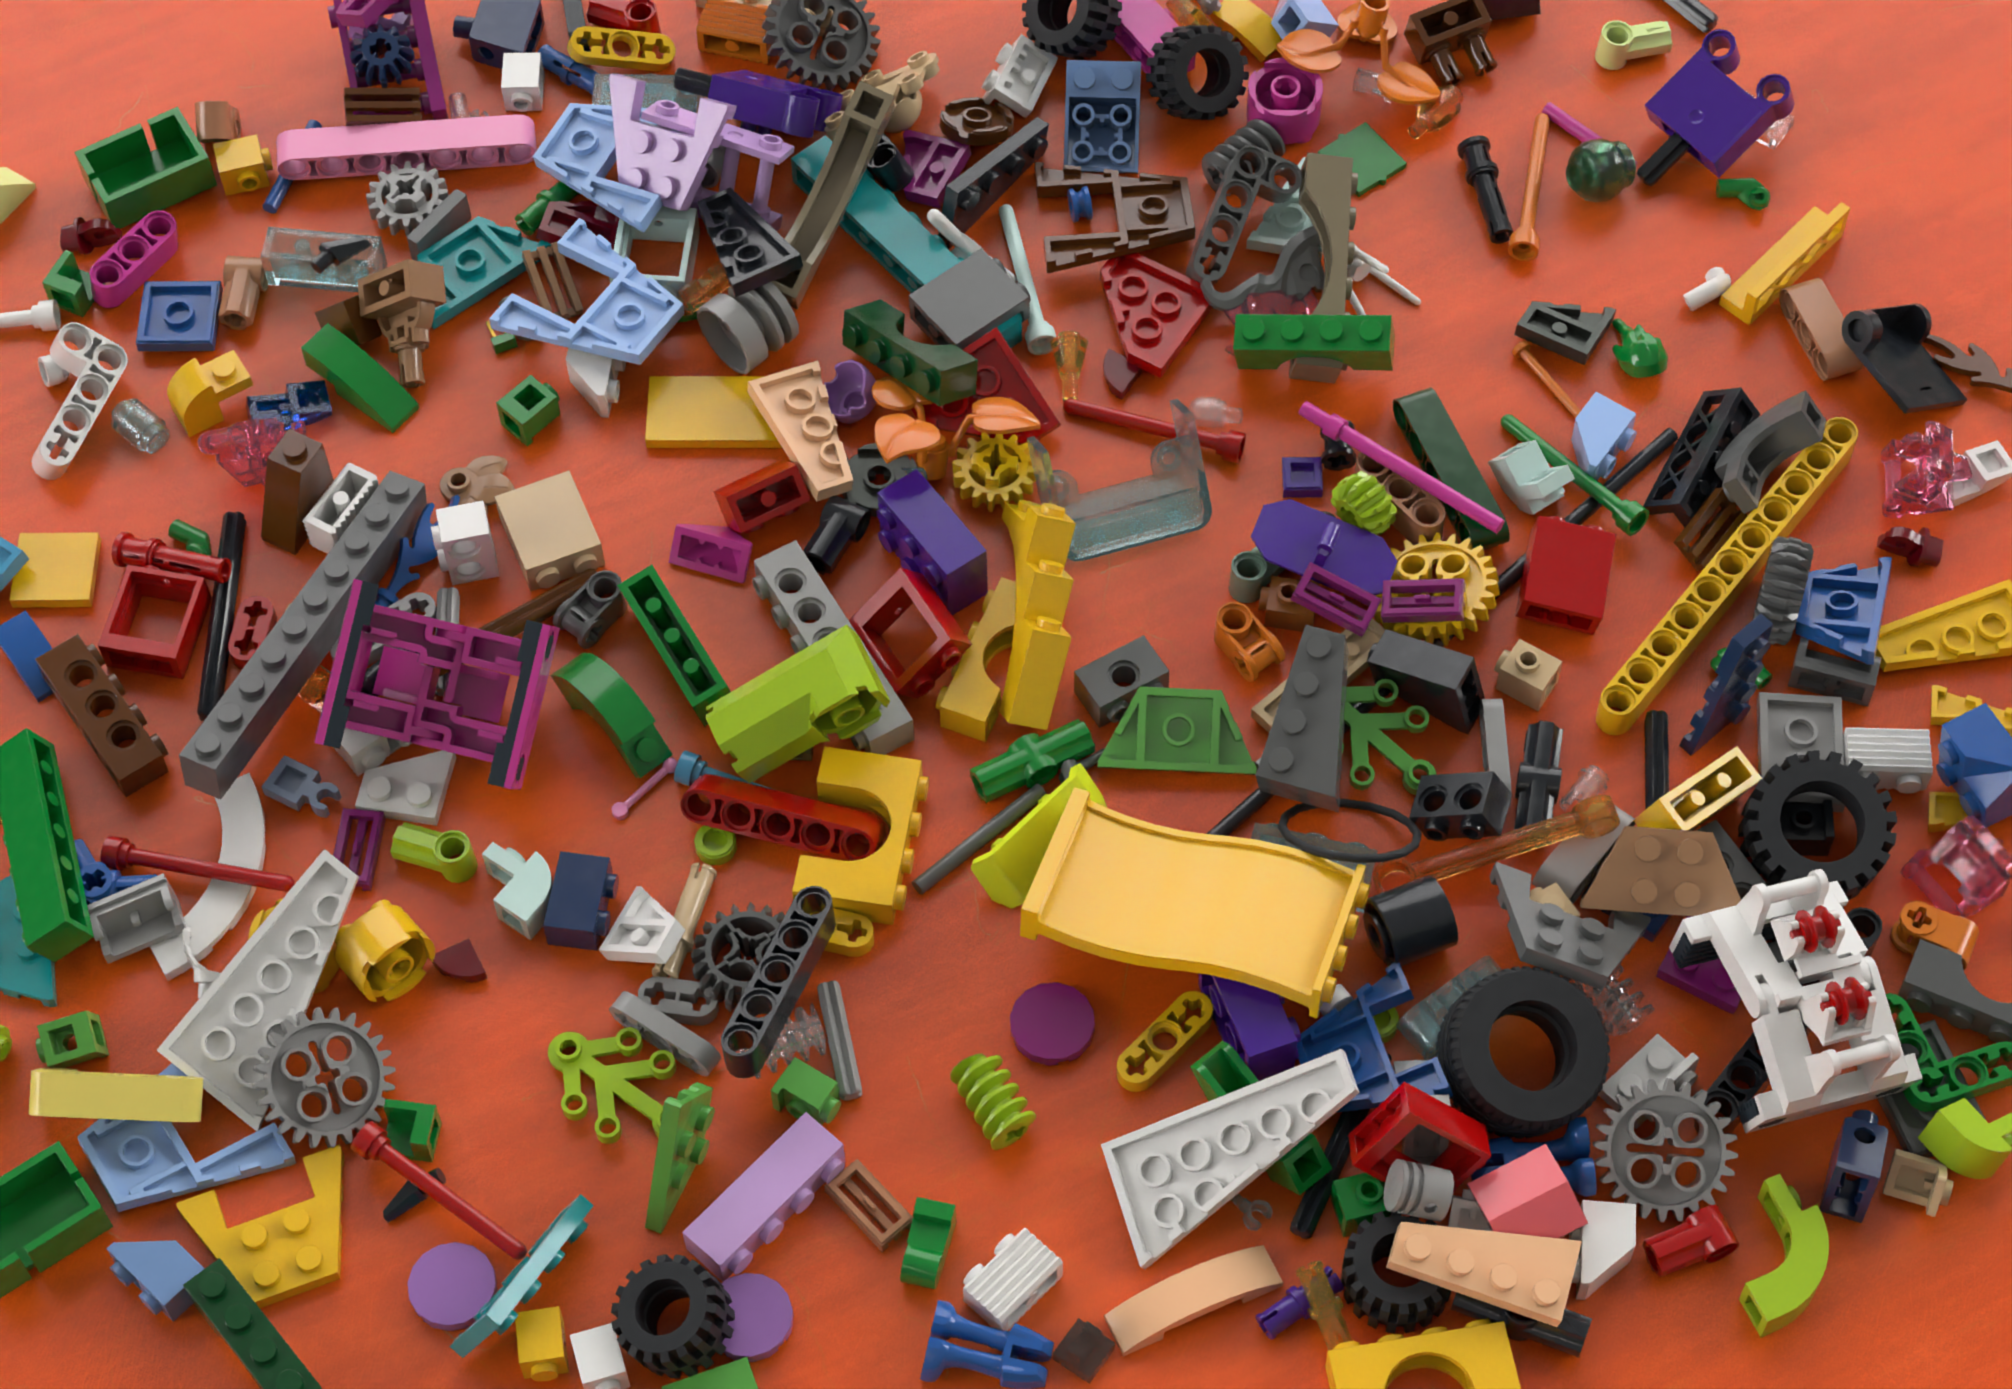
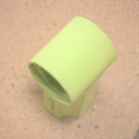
(1624, 42)

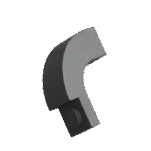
(1765, 445)

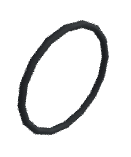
(1346, 857)

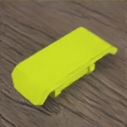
(1015, 858)

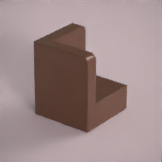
(347, 320)

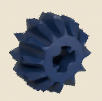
(368, 52)

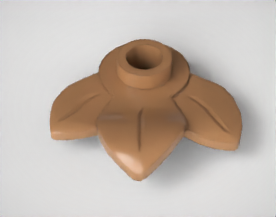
(481, 479)

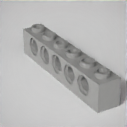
(791, 570)

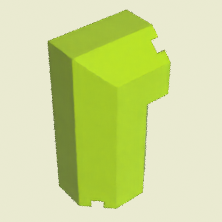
(797, 704)

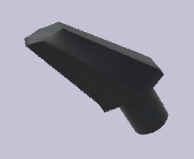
(338, 252)
(409, 1197)

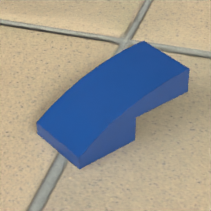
(22, 644)

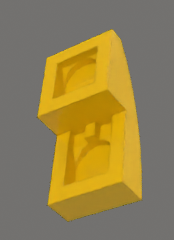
(1248, 24)

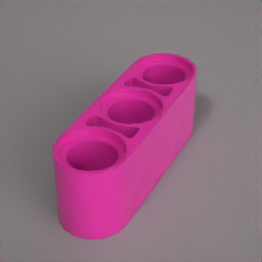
(130, 274)

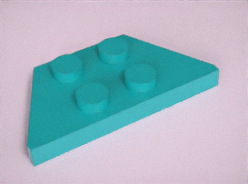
(476, 263)
(21, 969)

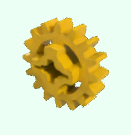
(976, 465)

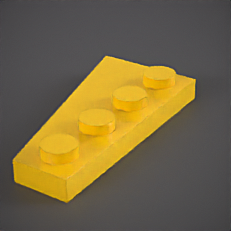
(1951, 632)

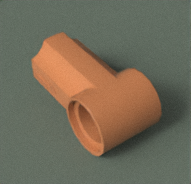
(243, 282)

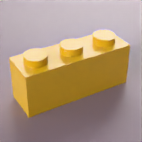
(1702, 794)

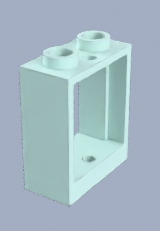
(673, 227)

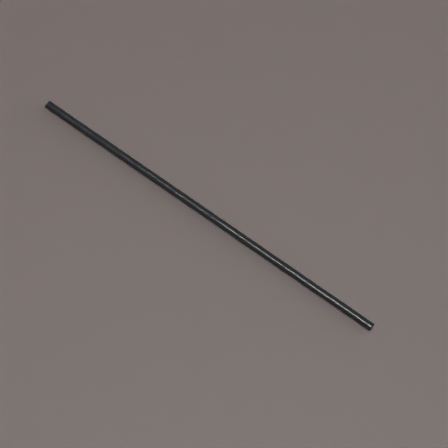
(1506, 580)

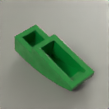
(358, 378)

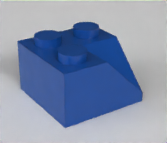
(1978, 764)

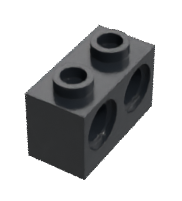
(1460, 805)

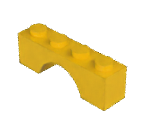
(972, 699)

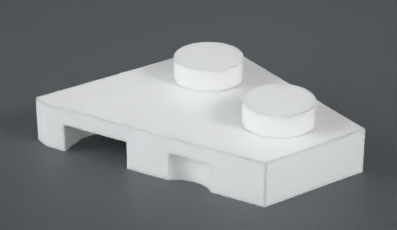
(408, 788)
(642, 932)

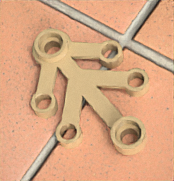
(909, 78)

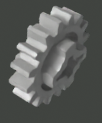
(406, 197)

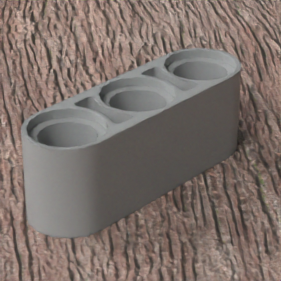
(1578, 860)

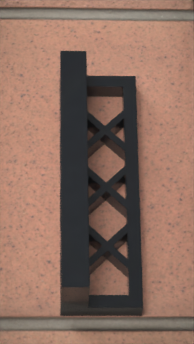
(1699, 478)

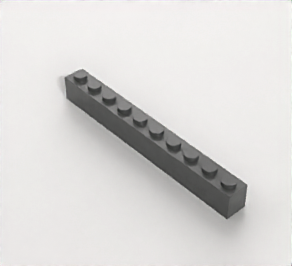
(300, 638)

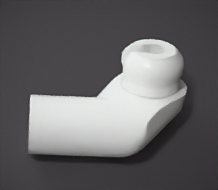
(1716, 284)

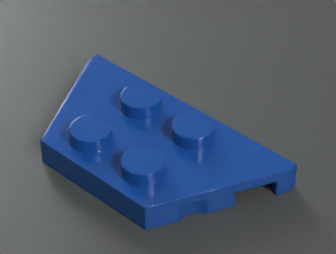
(1845, 608)

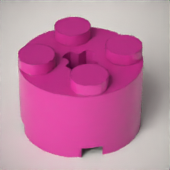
(1286, 100)

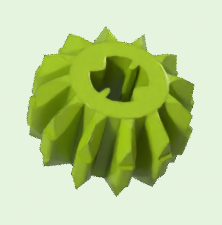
(1364, 503)

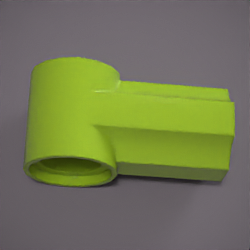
(433, 850)

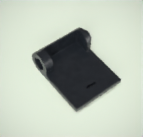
(1891, 350)

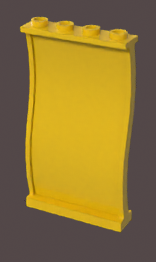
(1195, 902)

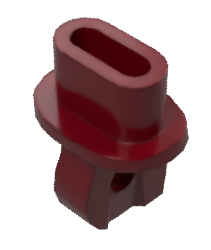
(84, 235)
(1914, 546)

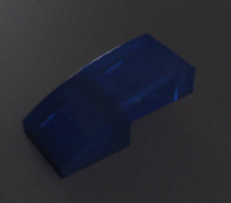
(300, 402)

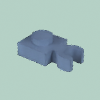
(296, 784)

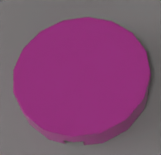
(1052, 1023)

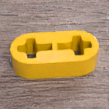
(845, 925)

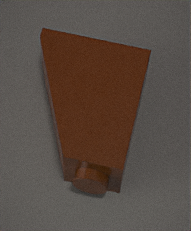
(293, 484)

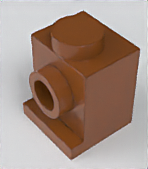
(1282, 611)

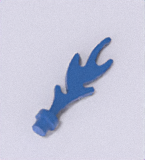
(420, 552)

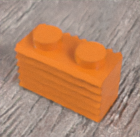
(733, 30)

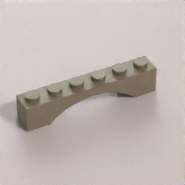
(836, 184)
(1327, 202)

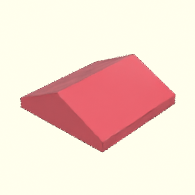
(1529, 1197)

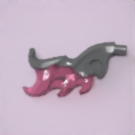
(1281, 292)

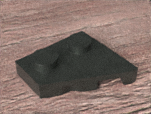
(1564, 328)

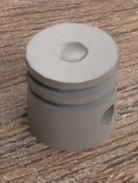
(1418, 1190)

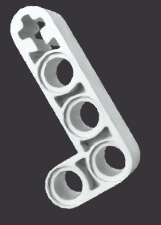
(76, 408)

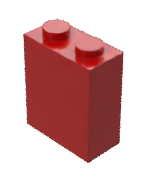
(1566, 574)

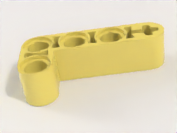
(115, 1095)

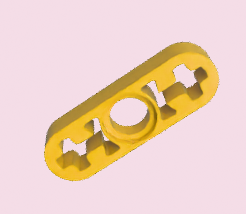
(610, 59)
(1135, 1053)

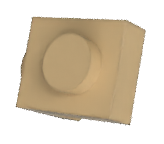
(1918, 1181)

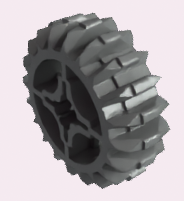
(1784, 586)
(746, 932)

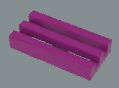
(1423, 607)
(1329, 612)
(378, 818)

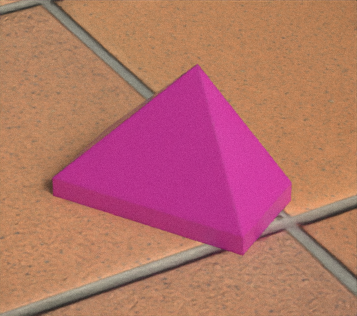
(711, 551)

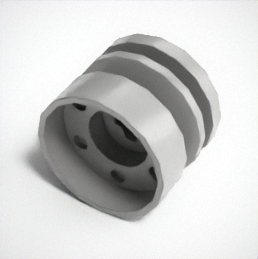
(747, 326)

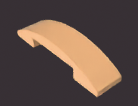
(1190, 1295)

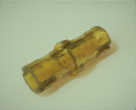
(1324, 1304)

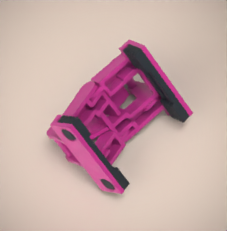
(407, 679)

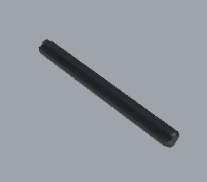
(221, 616)

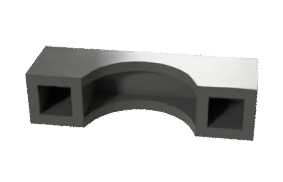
(1940, 987)

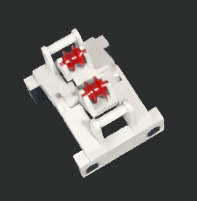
(1845, 1004)

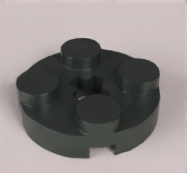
(864, 469)

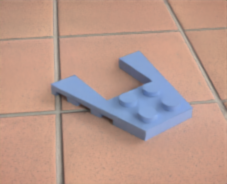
(583, 152)
(622, 321)
(150, 1162)

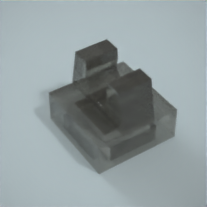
(1084, 1350)

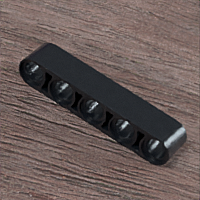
(780, 998)

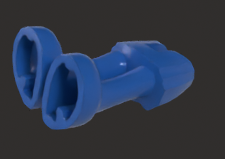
(1571, 1147)
(1014, 1344)

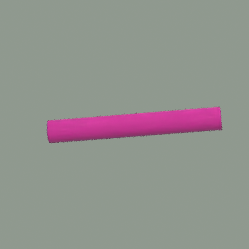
(1570, 124)

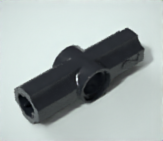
(1538, 774)
(1566, 1337)

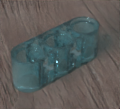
(1423, 1021)

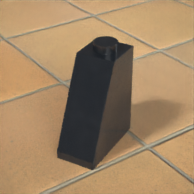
(1429, 677)

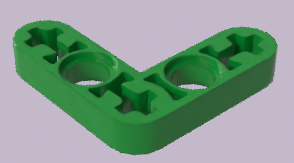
(1934, 1071)

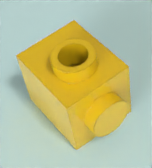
(242, 164)

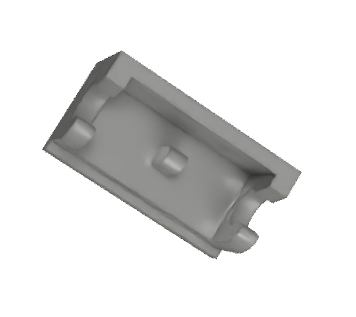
(136, 918)

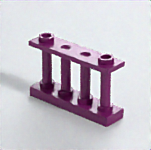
(423, 68)

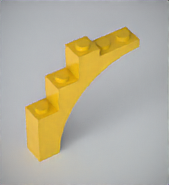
(1043, 588)

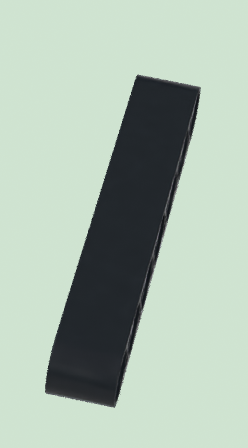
(1749, 1065)

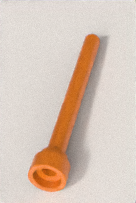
(1524, 241)

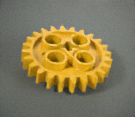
(1452, 562)

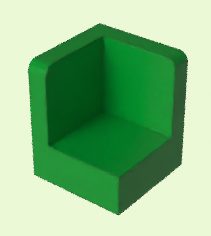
(69, 285)
(413, 1128)

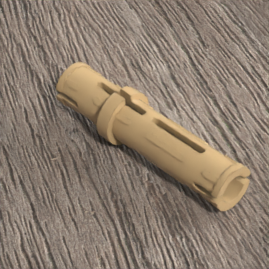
(688, 915)

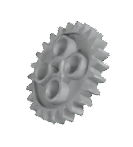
(286, 1091)
(1668, 1110)

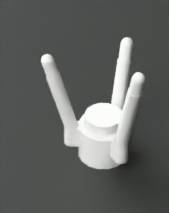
(1365, 264)

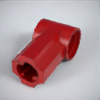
(624, 15)
(1701, 1237)

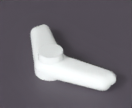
(963, 245)

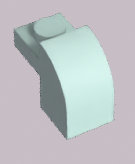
(1528, 477)
(526, 889)

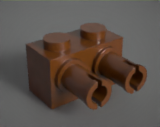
(1447, 28)

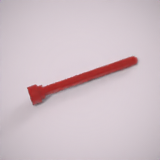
(1228, 445)
(119, 854)
(374, 1144)

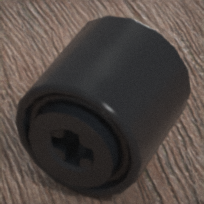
(1410, 922)

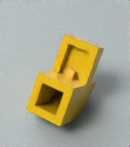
(199, 389)

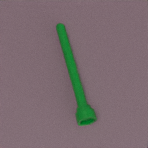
(1628, 515)

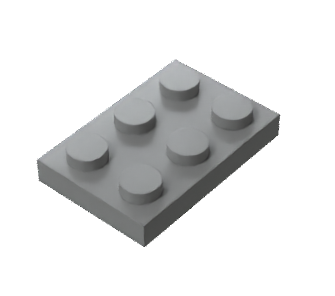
(1798, 725)

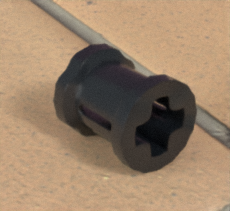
(1337, 454)

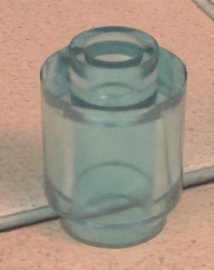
(139, 425)

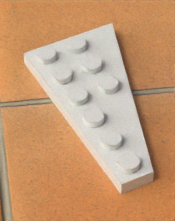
(261, 988)
(1199, 1159)

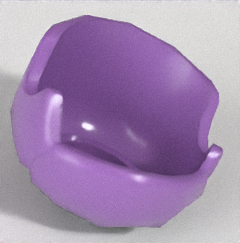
(851, 392)

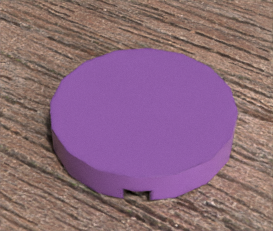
(451, 1285)
(761, 1316)

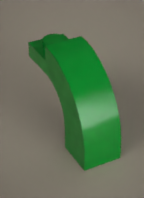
(604, 695)

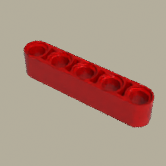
(765, 825)

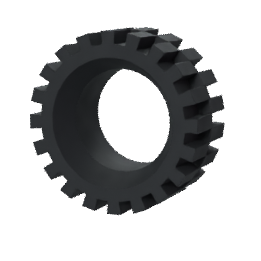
(1776, 858)

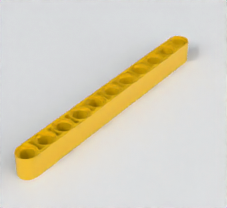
(1722, 587)

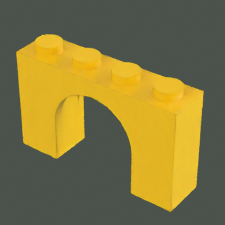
(891, 790)
(1471, 1355)

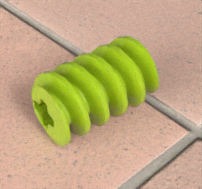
(992, 1099)

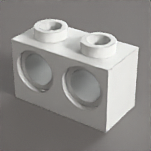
(465, 543)

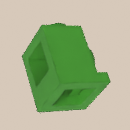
(54, 1039)
(806, 1090)

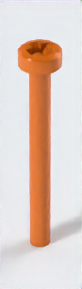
(1522, 350)

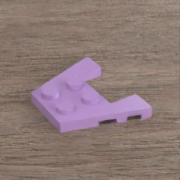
(660, 157)

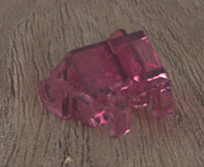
(246, 446)
(1931, 482)
(1974, 860)

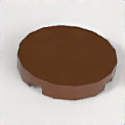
(975, 122)

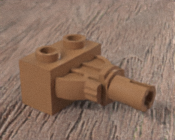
(404, 305)

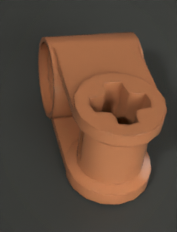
(217, 121)

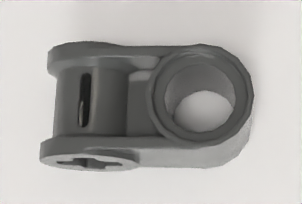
(587, 614)

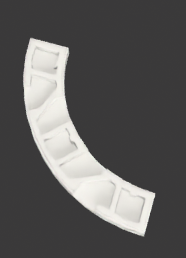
(222, 901)

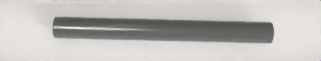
(978, 839)

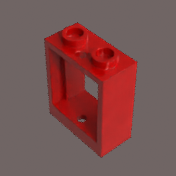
(885, 608)
(149, 655)
(1398, 1115)

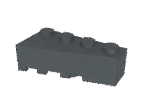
(1308, 728)

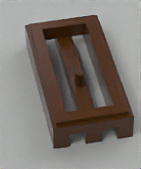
(381, 101)
(1728, 511)

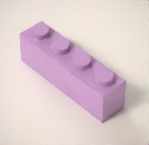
(765, 1197)

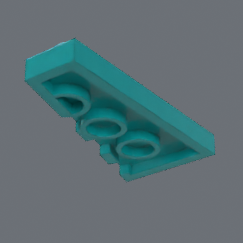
(522, 1281)

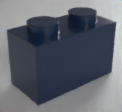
(580, 900)

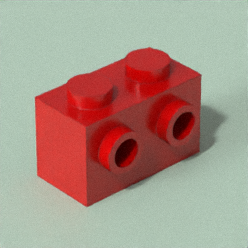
(762, 496)

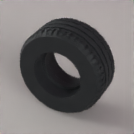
(1567, 1021)

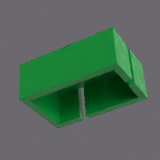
(137, 181)
(44, 1215)

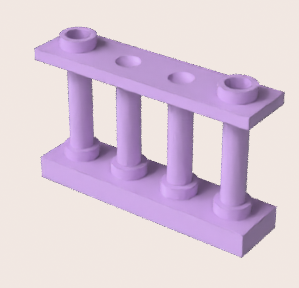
(766, 147)

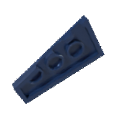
(1734, 685)

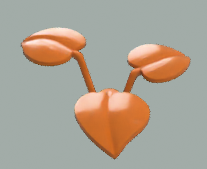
(1369, 22)
(902, 435)

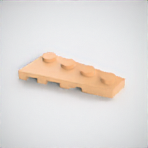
(801, 420)
(1498, 1268)

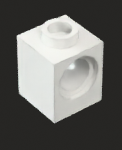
(522, 82)
(599, 1358)

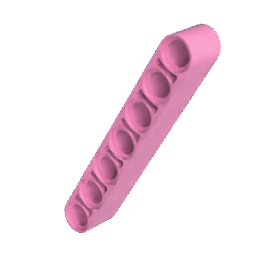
(374, 147)

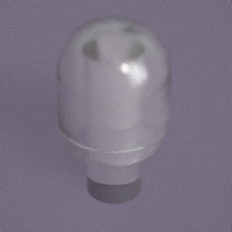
(1213, 412)

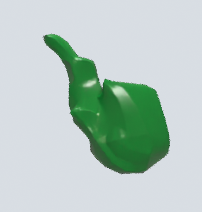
(1640, 353)

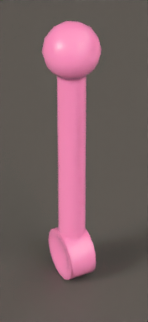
(620, 809)

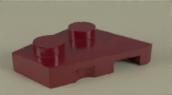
(562, 215)

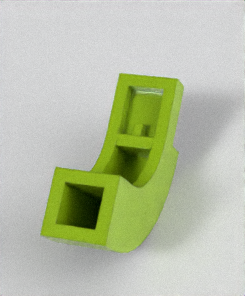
(1785, 1292)

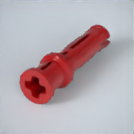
(156, 553)

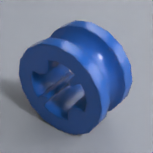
(1080, 204)

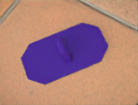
(1297, 534)

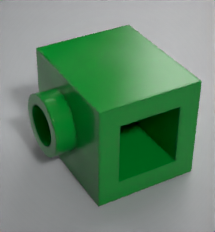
(1356, 1200)

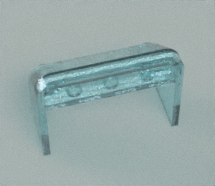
(1138, 510)

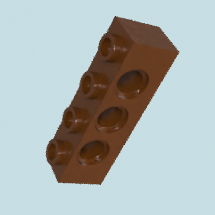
(129, 766)

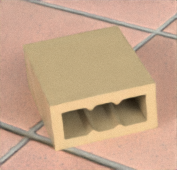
(550, 531)

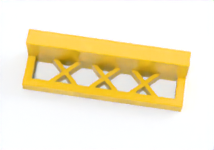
(1784, 263)

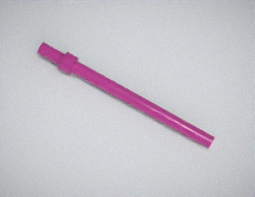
(1338, 429)

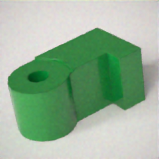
(928, 1242)

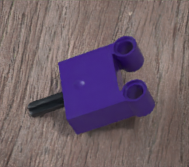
(764, 100)
(1710, 112)

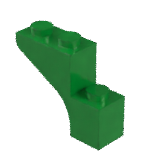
(1224, 1072)

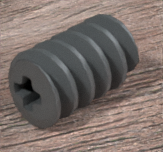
(1254, 133)

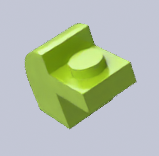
(1967, 1141)

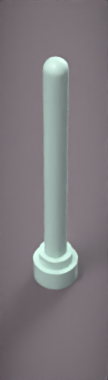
(1039, 331)

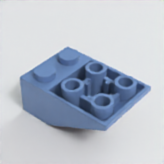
(1102, 115)

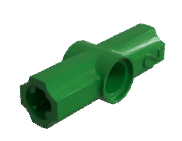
(1032, 760)

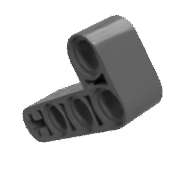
(1233, 219)

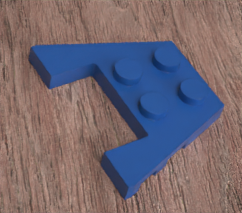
(1357, 1034)

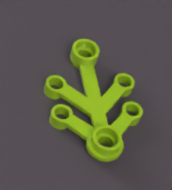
(608, 1079)

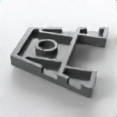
(1560, 940)

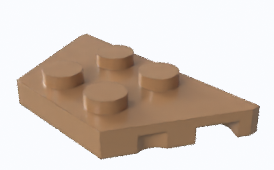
(1663, 874)

